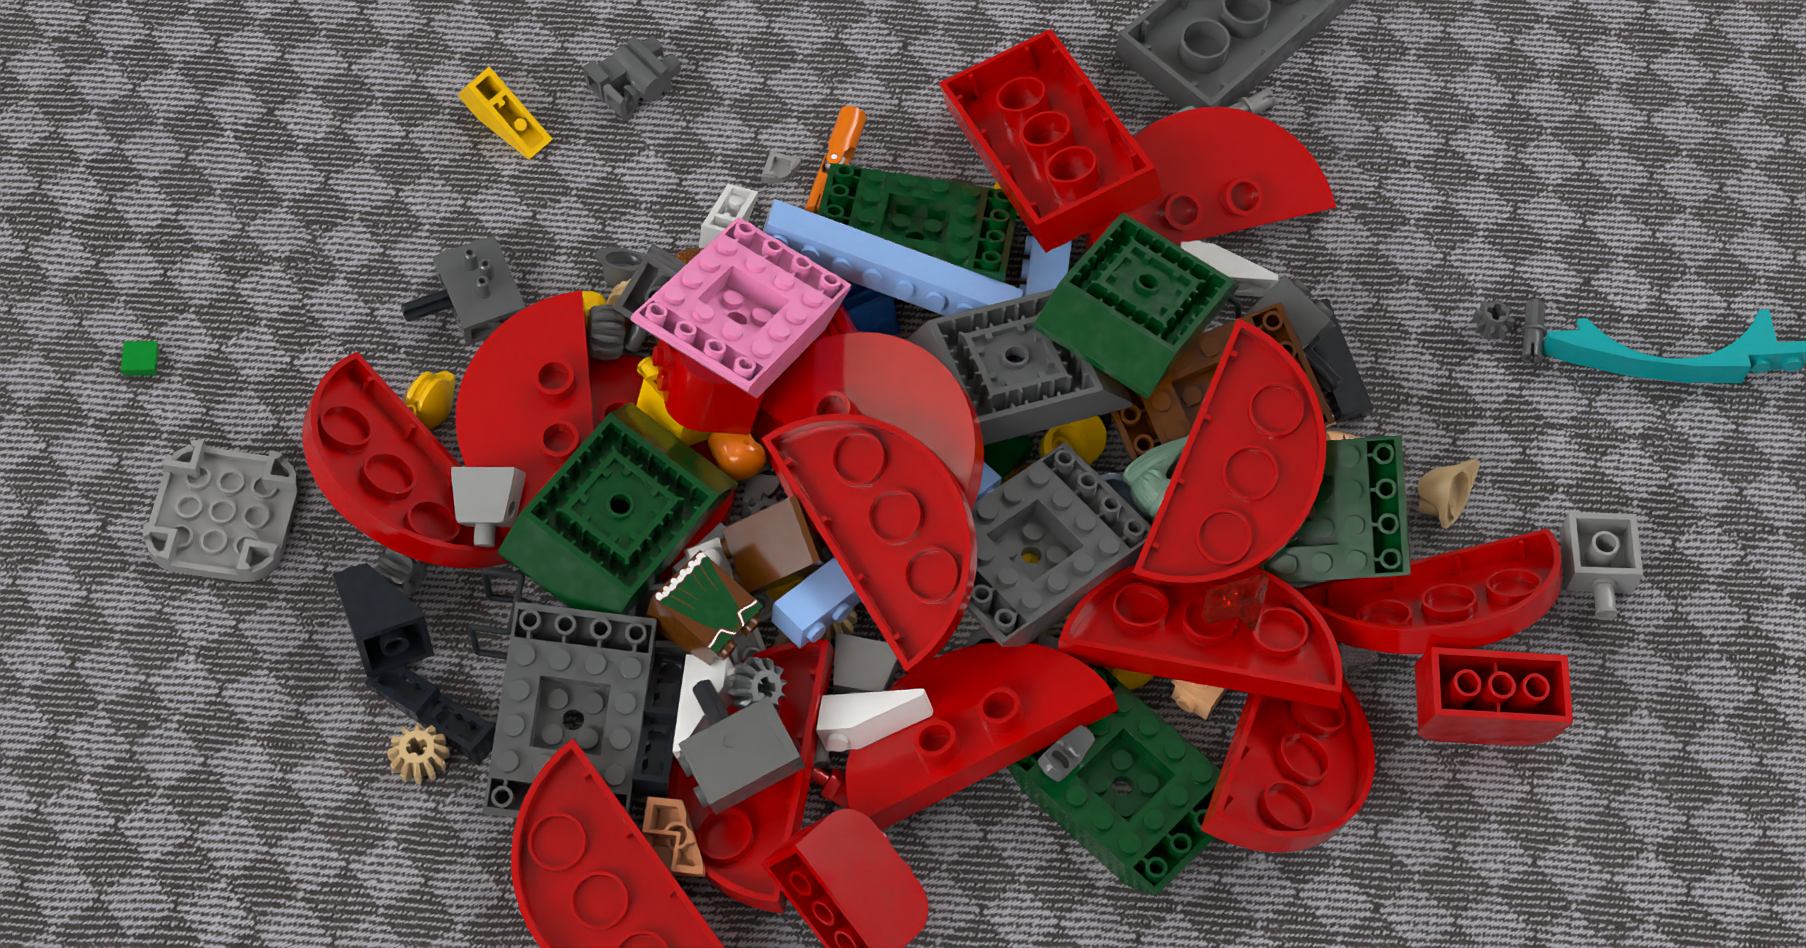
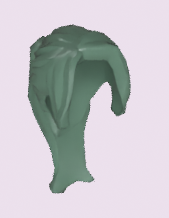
(1151, 475)

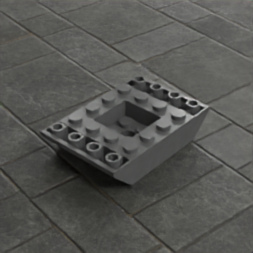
(1021, 397)
(1068, 522)
(561, 665)

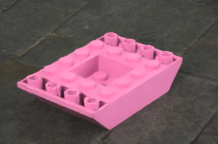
(744, 307)

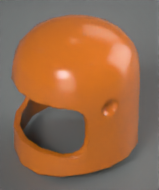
(737, 454)

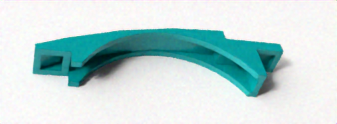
(1753, 351)

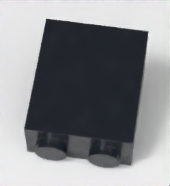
(382, 620)

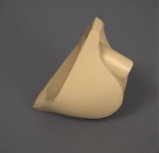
(1447, 490)

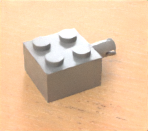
(1601, 557)

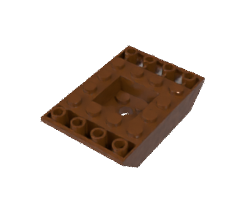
(1177, 400)

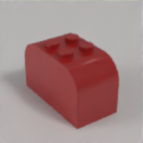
(701, 397)
(1492, 696)
(850, 883)

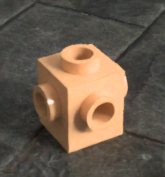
(1197, 697)

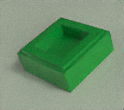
(140, 358)

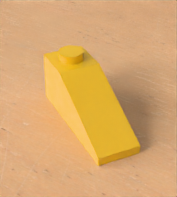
(504, 114)

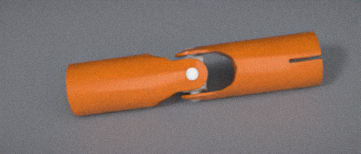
(841, 150)

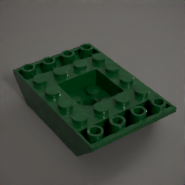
(932, 216)
(1134, 304)
(1358, 517)
(608, 559)
(1154, 828)

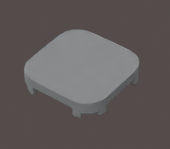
(222, 513)

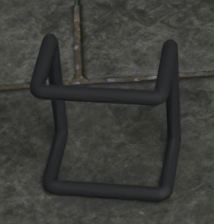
(497, 597)

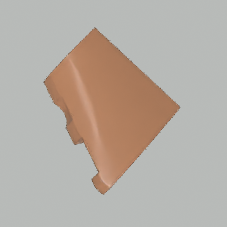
(672, 836)

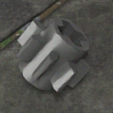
(1493, 320)

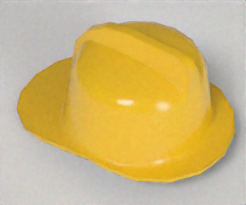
(1084, 436)

